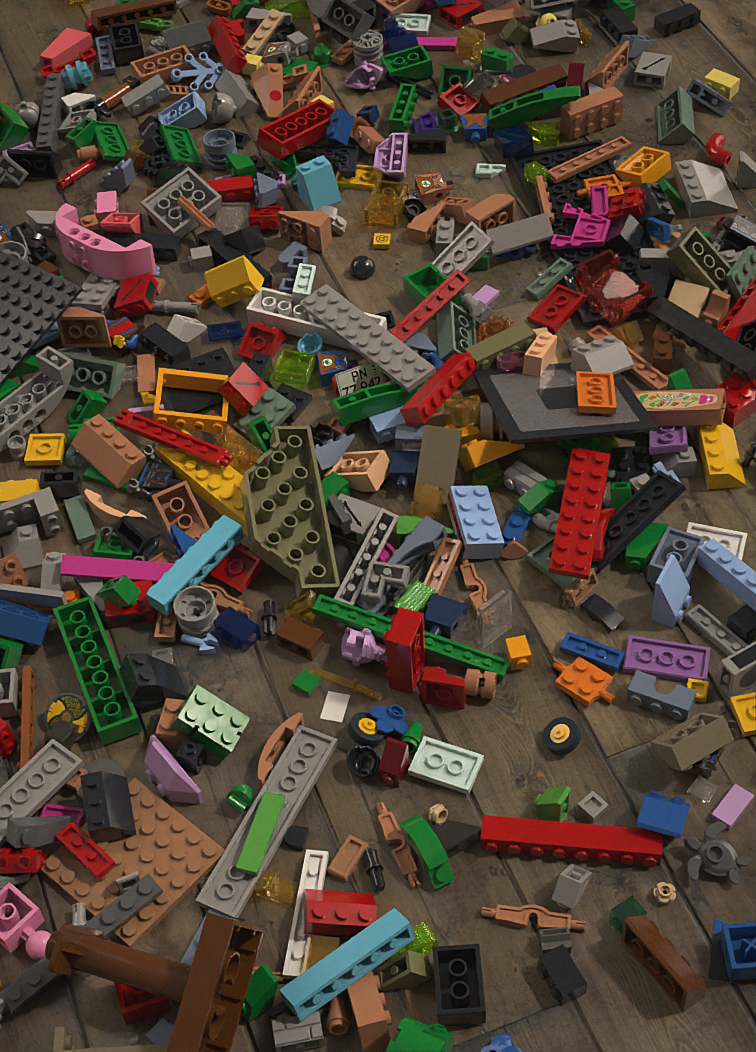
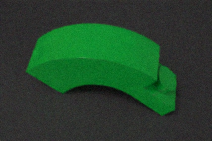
(429, 850)

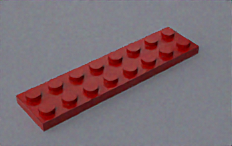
(579, 514)

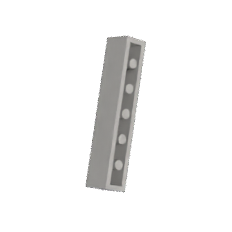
(370, 550)

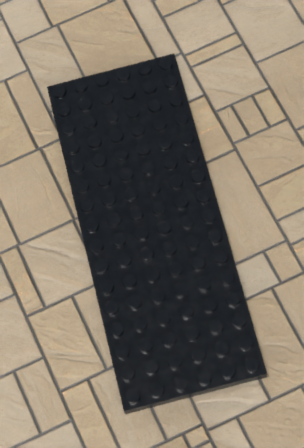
(566, 192)

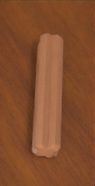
(195, 213)

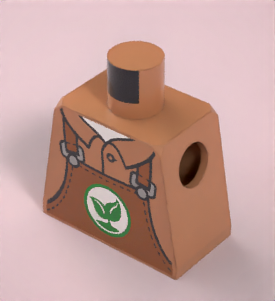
(431, 188)

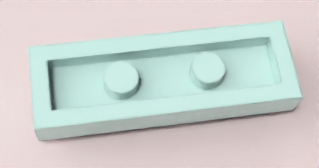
(303, 281)

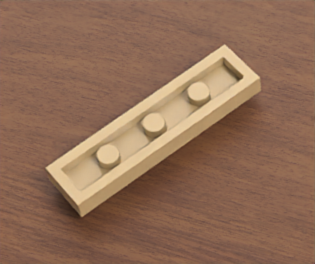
(263, 32)

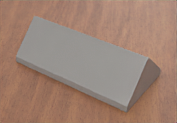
(239, 91)
(520, 234)

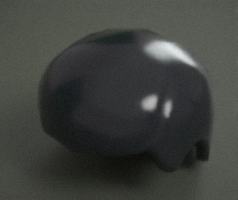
(284, 30)
(413, 207)
(362, 267)
(321, 434)
(363, 761)

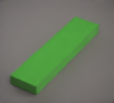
(260, 833)

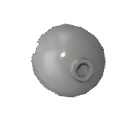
(223, 108)

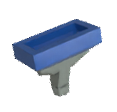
(661, 230)

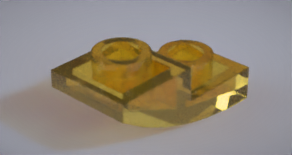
(585, 35)

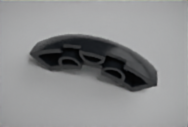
(151, 134)

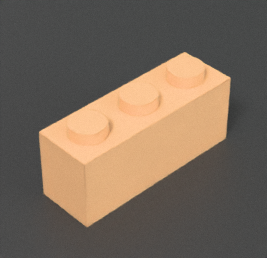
(540, 354)

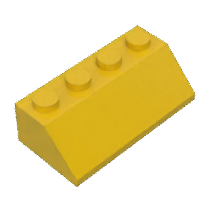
(720, 457)

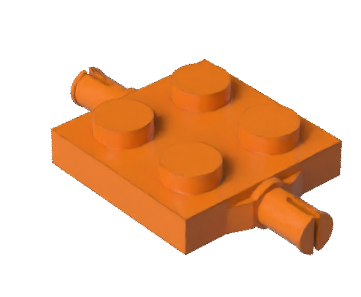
(614, 186)
(583, 681)

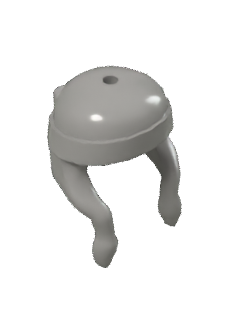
(29, 113)

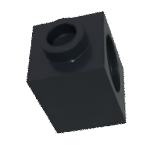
(191, 756)

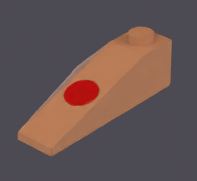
(269, 88)

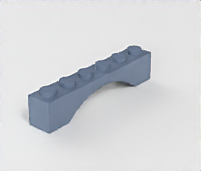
(424, 539)

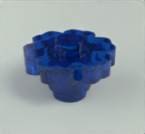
(392, 29)

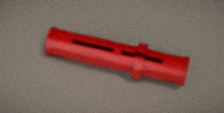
(71, 177)

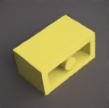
(722, 83)

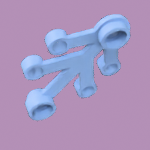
(200, 71)

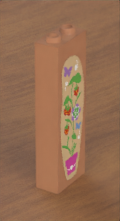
(684, 406)

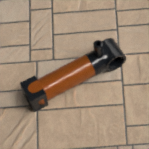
(111, 98)

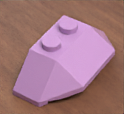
(392, 155)
(169, 775)

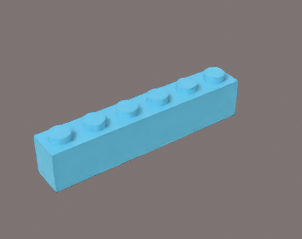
(195, 563)
(347, 964)

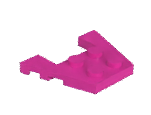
(588, 231)

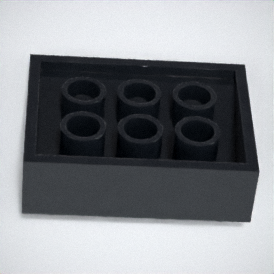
(197, 400)

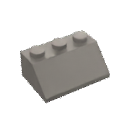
(602, 356)

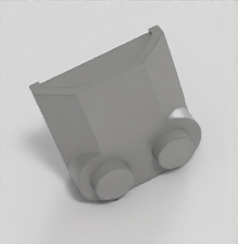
(75, 118)

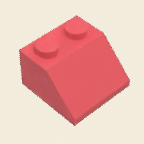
(123, 223)

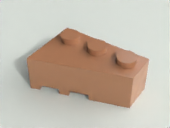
(369, 1013)

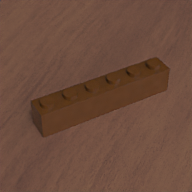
(132, 12)
(523, 86)

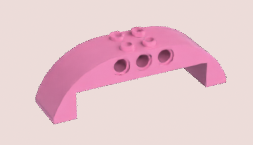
(100, 254)

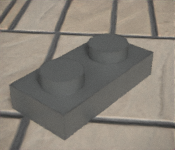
(338, 511)

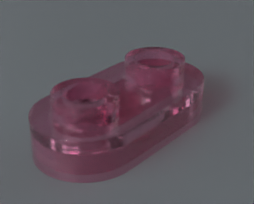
(511, 360)

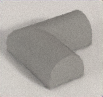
(12, 170)
(380, 574)

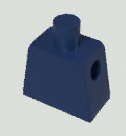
(404, 468)
(444, 616)

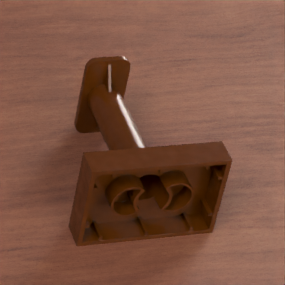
(209, 990)

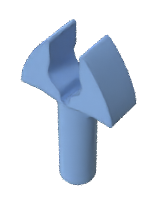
(202, 643)

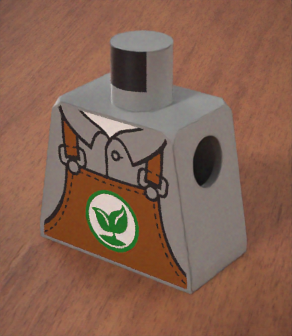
(279, 53)

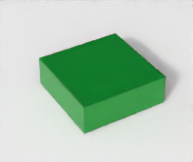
(306, 682)

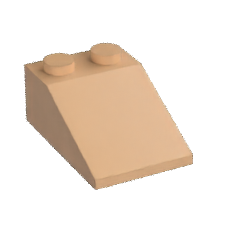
(363, 469)

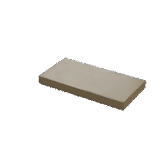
(690, 298)

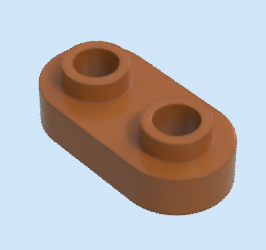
(219, 7)

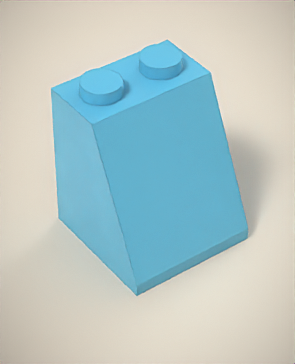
(317, 184)

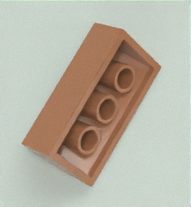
(610, 68)
(308, 90)
(109, 451)

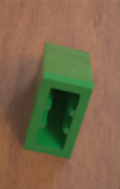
(643, 547)

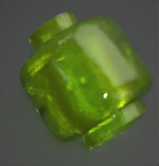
(534, 169)

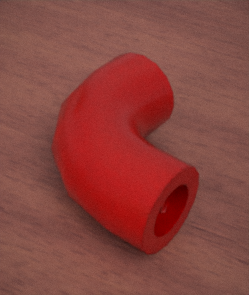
(715, 152)

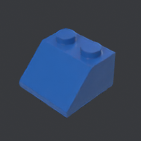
(663, 814)

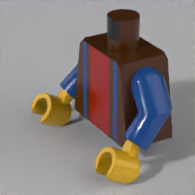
(124, 334)

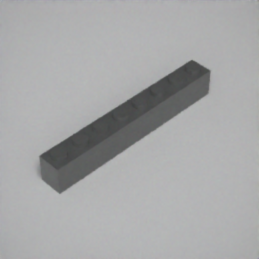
(51, 113)

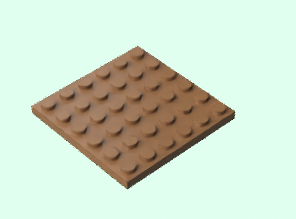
(164, 847)

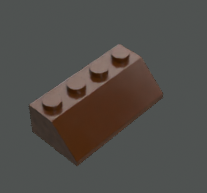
(663, 962)

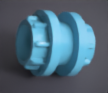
(77, 75)

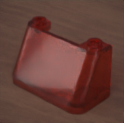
(610, 288)

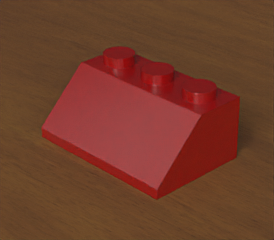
(337, 912)

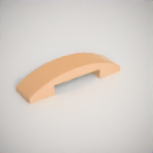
(106, 512)

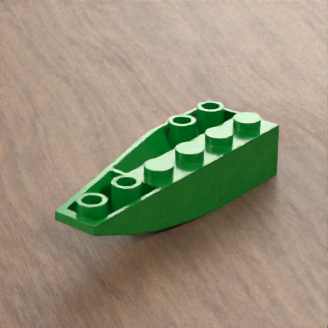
(531, 106)
(370, 402)

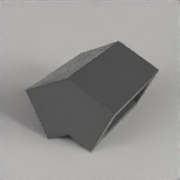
(555, 937)

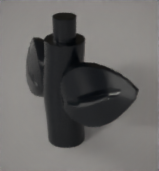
(30, 241)

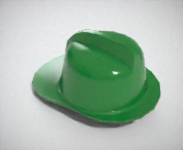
(322, 55)

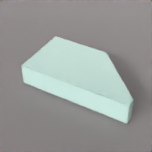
(489, 170)

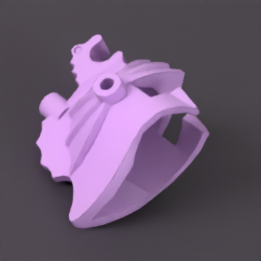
(365, 76)
(361, 647)

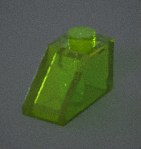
(544, 133)

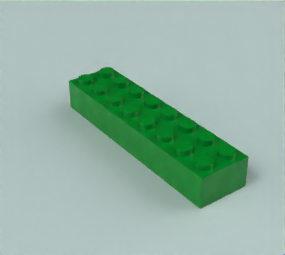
(97, 670)

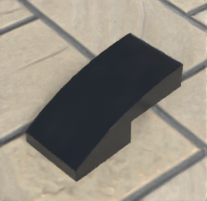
(603, 611)

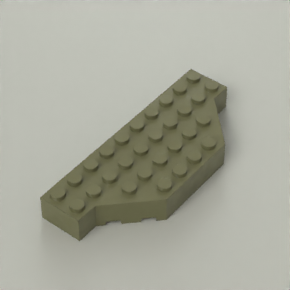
(289, 513)

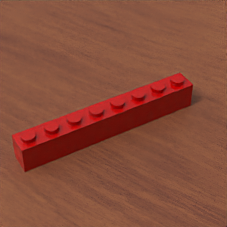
(571, 840)

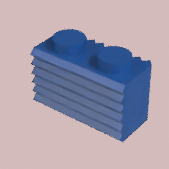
(339, 127)

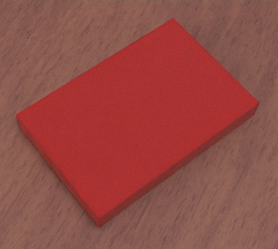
(556, 308)

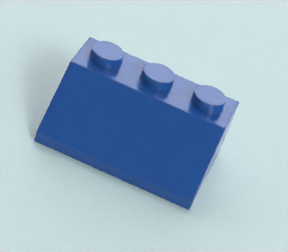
(24, 623)

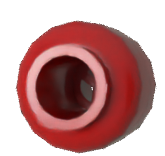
(91, 29)

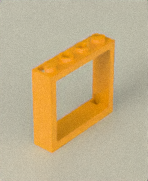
(194, 381)

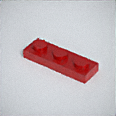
(85, 850)

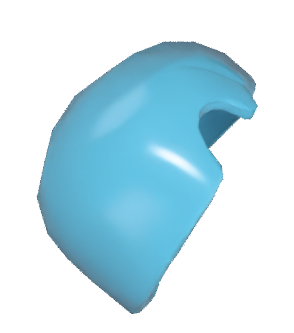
(310, 344)

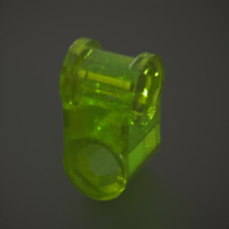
(488, 475)
(423, 941)

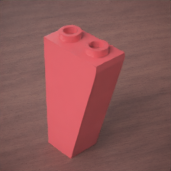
(66, 47)

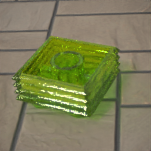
(294, 367)

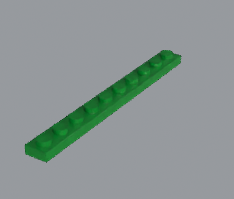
(434, 644)

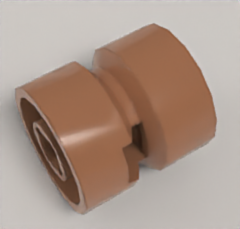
(473, 681)

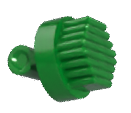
(240, 797)

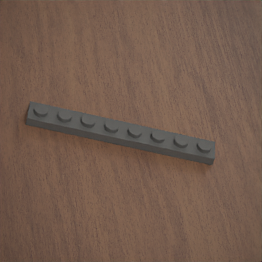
(107, 920)

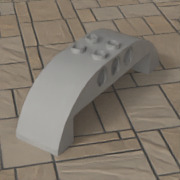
(36, 397)

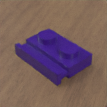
(425, 122)

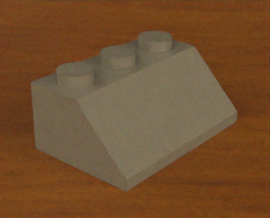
(693, 740)

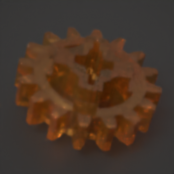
(493, 326)

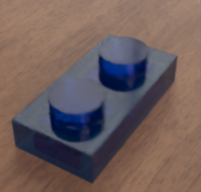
(224, 331)

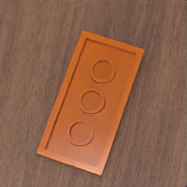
(595, 393)

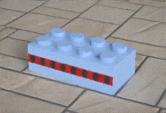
(475, 522)

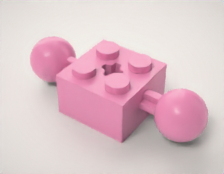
(19, 921)

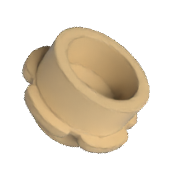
(437, 814)
(664, 898)

